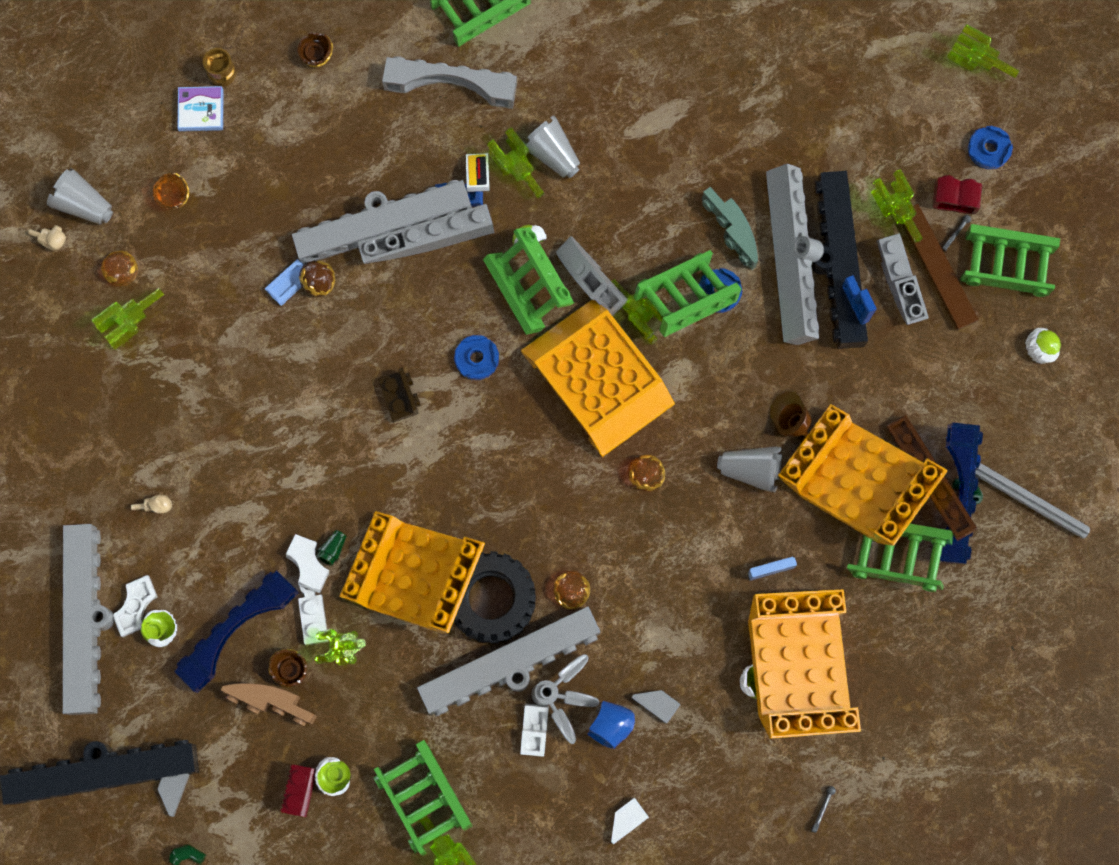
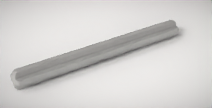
(1032, 501)

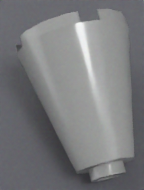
(553, 148)
(79, 198)
(753, 466)

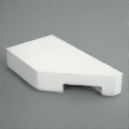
(627, 819)

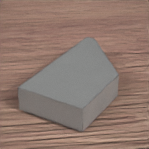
(658, 704)
(171, 791)

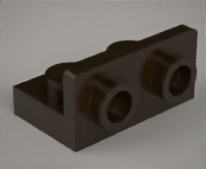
(398, 395)

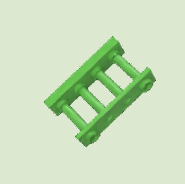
(481, 20)
(1022, 242)
(513, 291)
(689, 312)
(915, 535)
(445, 798)

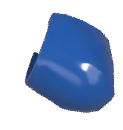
(612, 724)

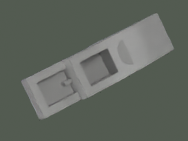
(589, 276)
(901, 280)

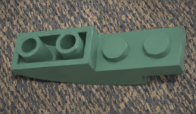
(738, 231)

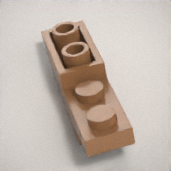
(262, 696)

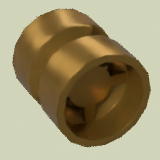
(219, 67)

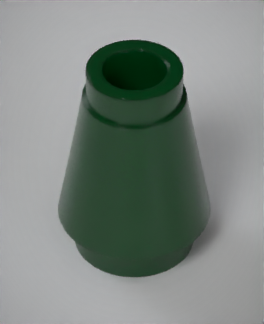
(331, 548)

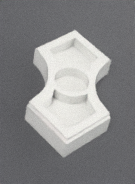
(311, 571)
(139, 595)

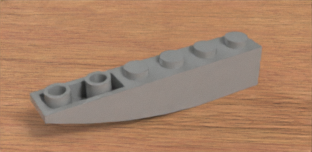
(428, 235)

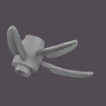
(570, 697)

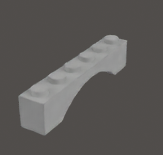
(406, 75)

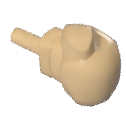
(51, 239)
(158, 504)

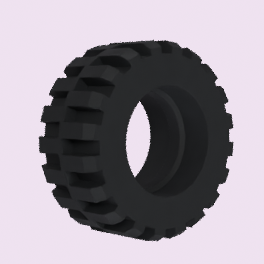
(518, 615)

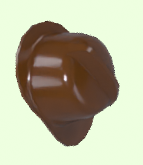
(790, 414)

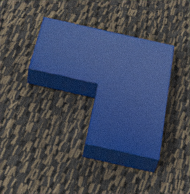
(859, 300)

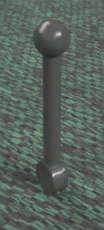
(966, 219)
(830, 791)

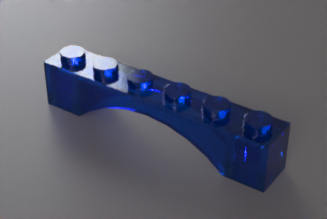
(962, 445)
(201, 665)

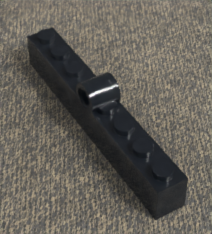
(841, 256)
(98, 774)

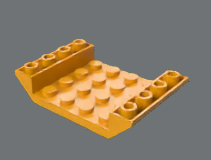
(599, 376)
(860, 477)
(411, 573)
(800, 664)

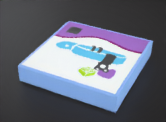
(200, 108)

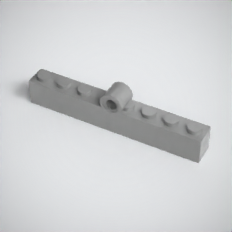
(343, 234)
(793, 254)
(80, 619)
(509, 660)

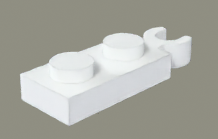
(312, 616)

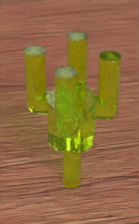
(980, 54)
(516, 161)
(898, 203)
(639, 313)
(125, 317)
(340, 647)
(445, 849)

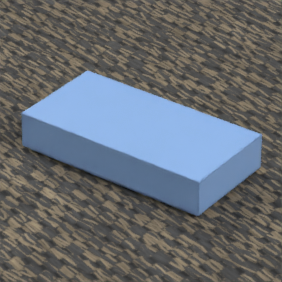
(285, 284)
(772, 568)

